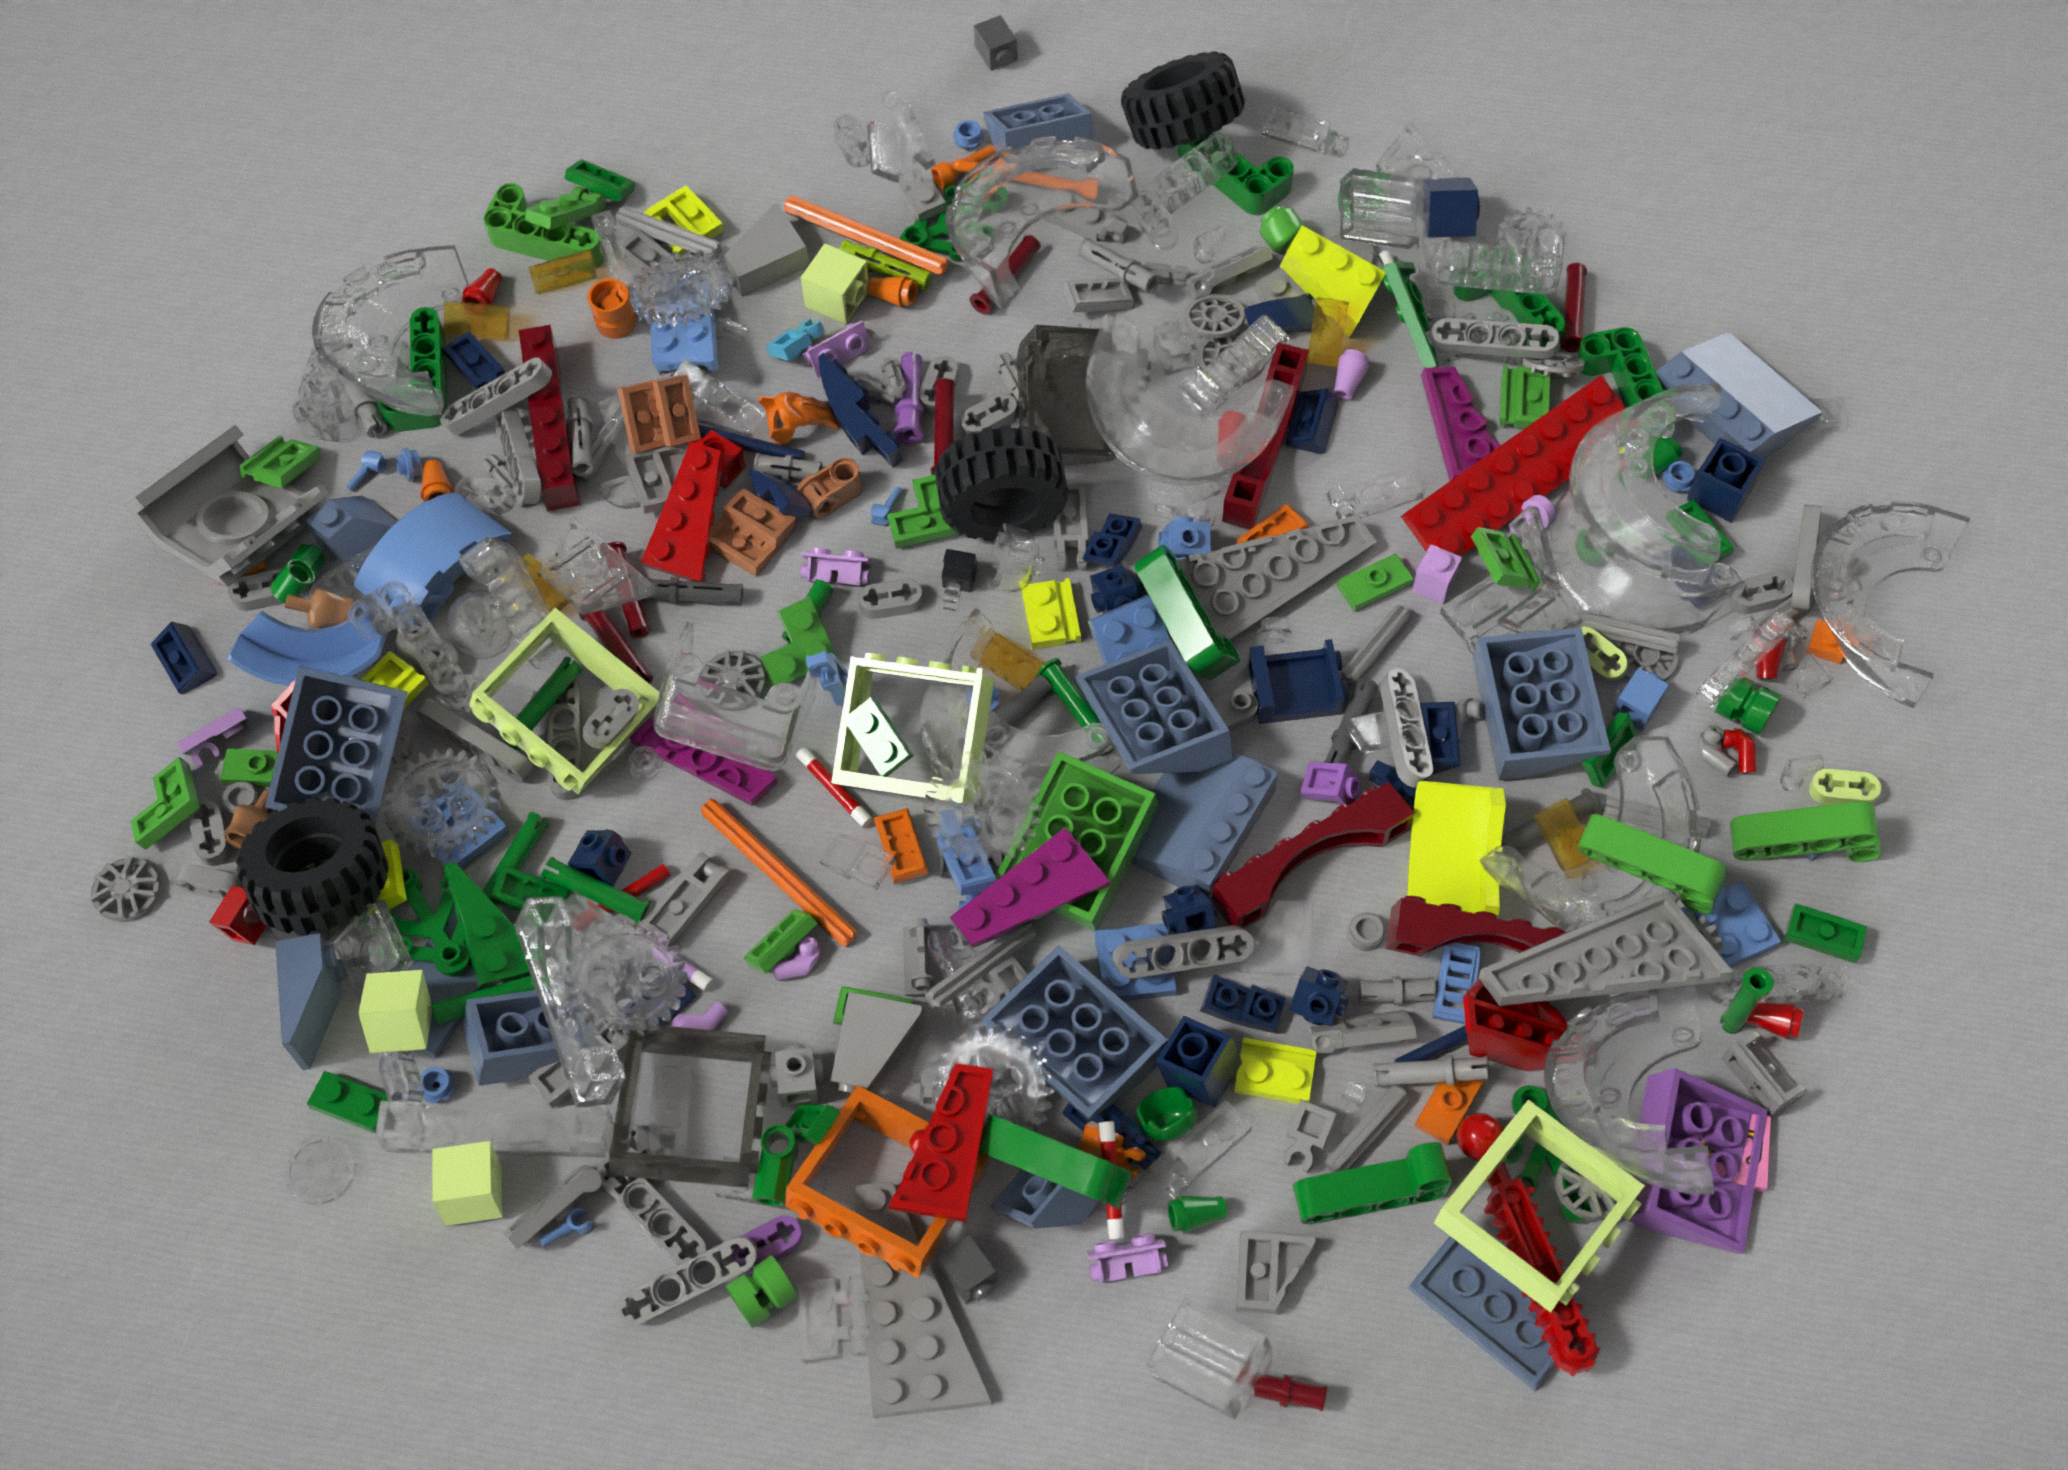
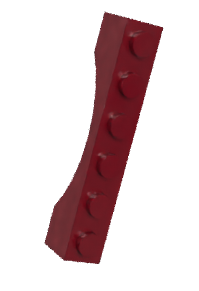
(549, 423)
(1250, 484)
(1370, 821)
(1423, 927)

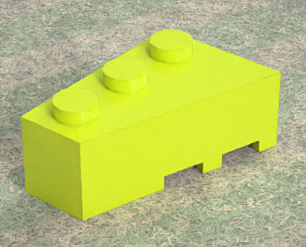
(1332, 273)

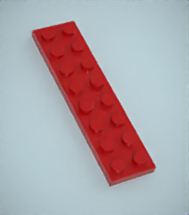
(1503, 480)

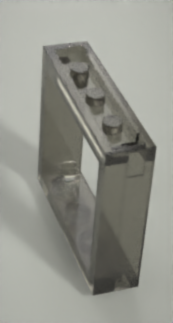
(699, 1044)

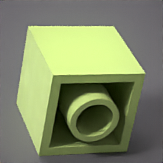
(835, 283)
(395, 1011)
(467, 1183)

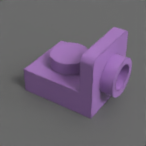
(1330, 783)

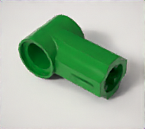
(298, 572)
(774, 1168)

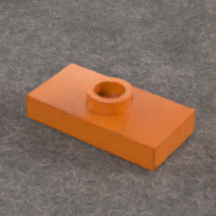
(1278, 523)
(901, 841)
(1447, 1108)

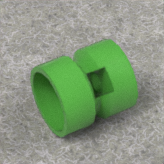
(774, 1284)

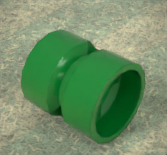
(1748, 705)

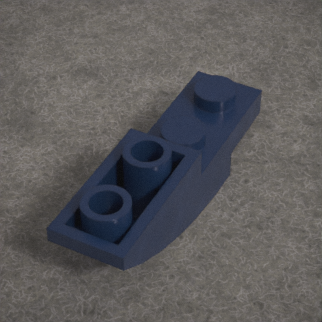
(854, 414)

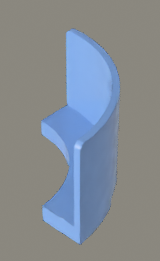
(426, 550)
(277, 649)

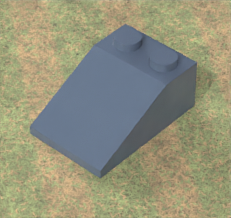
(307, 993)
(507, 1037)

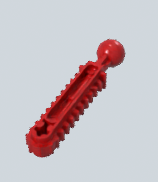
(1522, 1231)

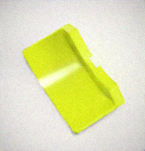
(1448, 838)

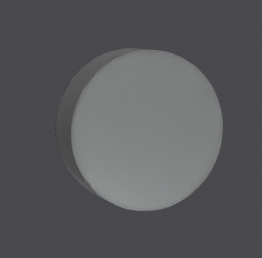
(238, 794)
(1366, 931)

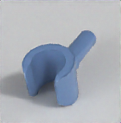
(370, 461)
(880, 511)
(568, 1227)

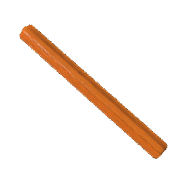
(866, 235)
(779, 872)

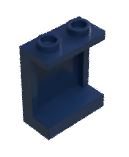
(1297, 683)

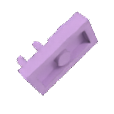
(227, 725)

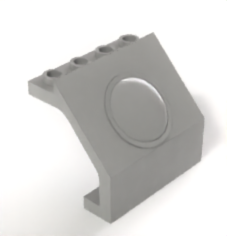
(209, 487)

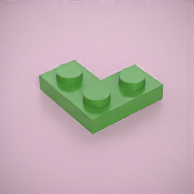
(923, 522)
(806, 639)
(175, 803)

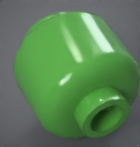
(1280, 228)

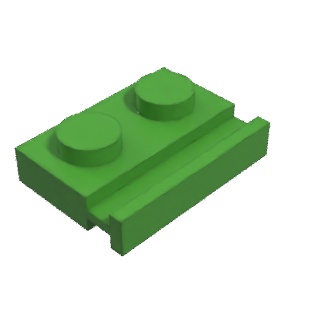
(1523, 396)
(280, 462)
(1505, 559)

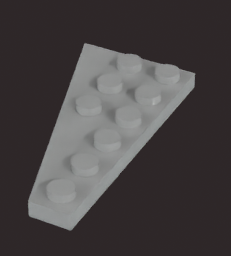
(1260, 575)
(1625, 952)
(914, 1344)

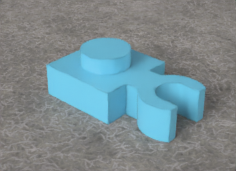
(792, 342)

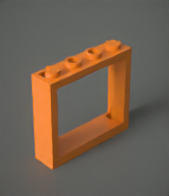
(845, 1223)

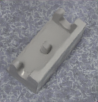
(1761, 1074)

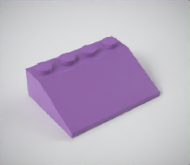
(1723, 1122)

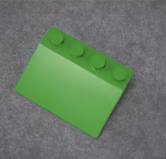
(1102, 816)

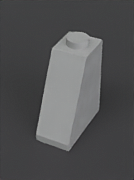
(766, 253)
(870, 1038)

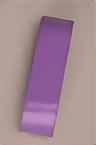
(766, 1233)

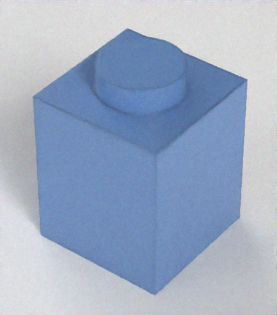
(1641, 697)

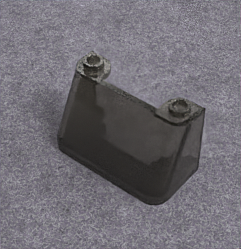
(1054, 391)

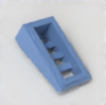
(1457, 959)

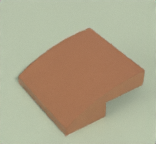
(659, 413)
(749, 532)

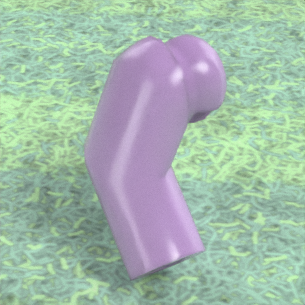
(802, 962)
(708, 1021)

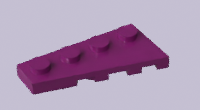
(1457, 424)
(728, 775)
(1040, 883)

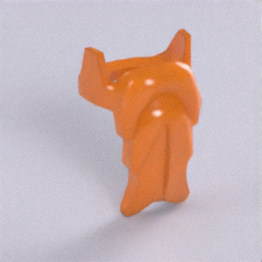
(795, 412)

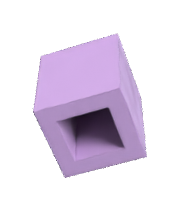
(1436, 574)

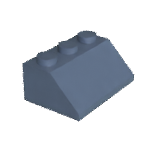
(1046, 117)

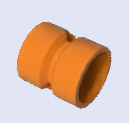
(612, 308)

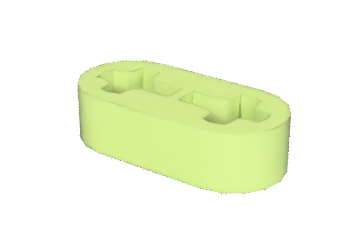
(1608, 649)
(1844, 786)

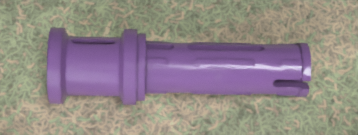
(909, 409)

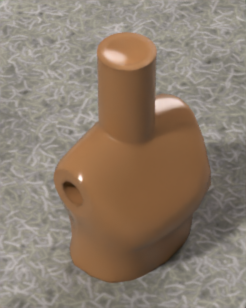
(322, 609)
(245, 819)

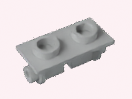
(920, 964)

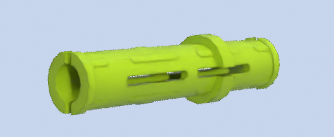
(922, 277)

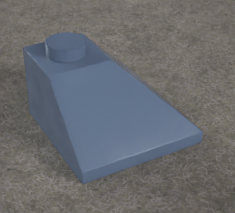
(349, 526)
(1042, 1202)

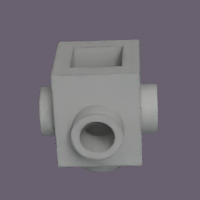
(796, 1075)

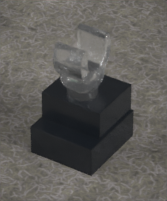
(957, 576)

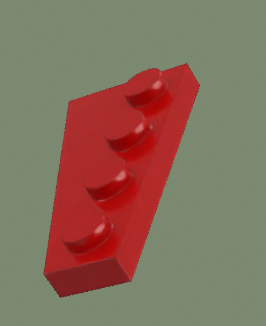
(684, 526)
(945, 1162)

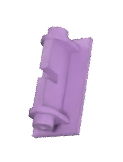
(842, 346)
(849, 566)
(1112, 1258)

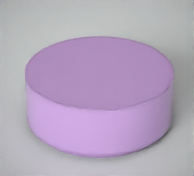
(1545, 507)

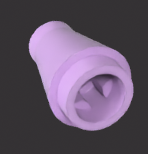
(1350, 372)

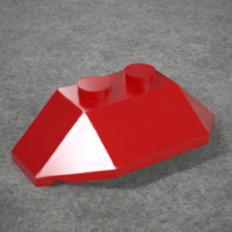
(1510, 1033)

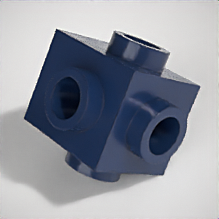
(1113, 589)
(601, 855)
(1188, 910)
(1320, 996)

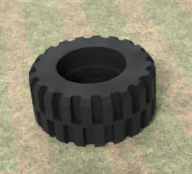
(1183, 100)
(1001, 479)
(323, 894)

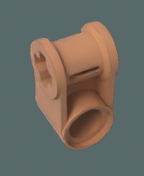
(830, 488)

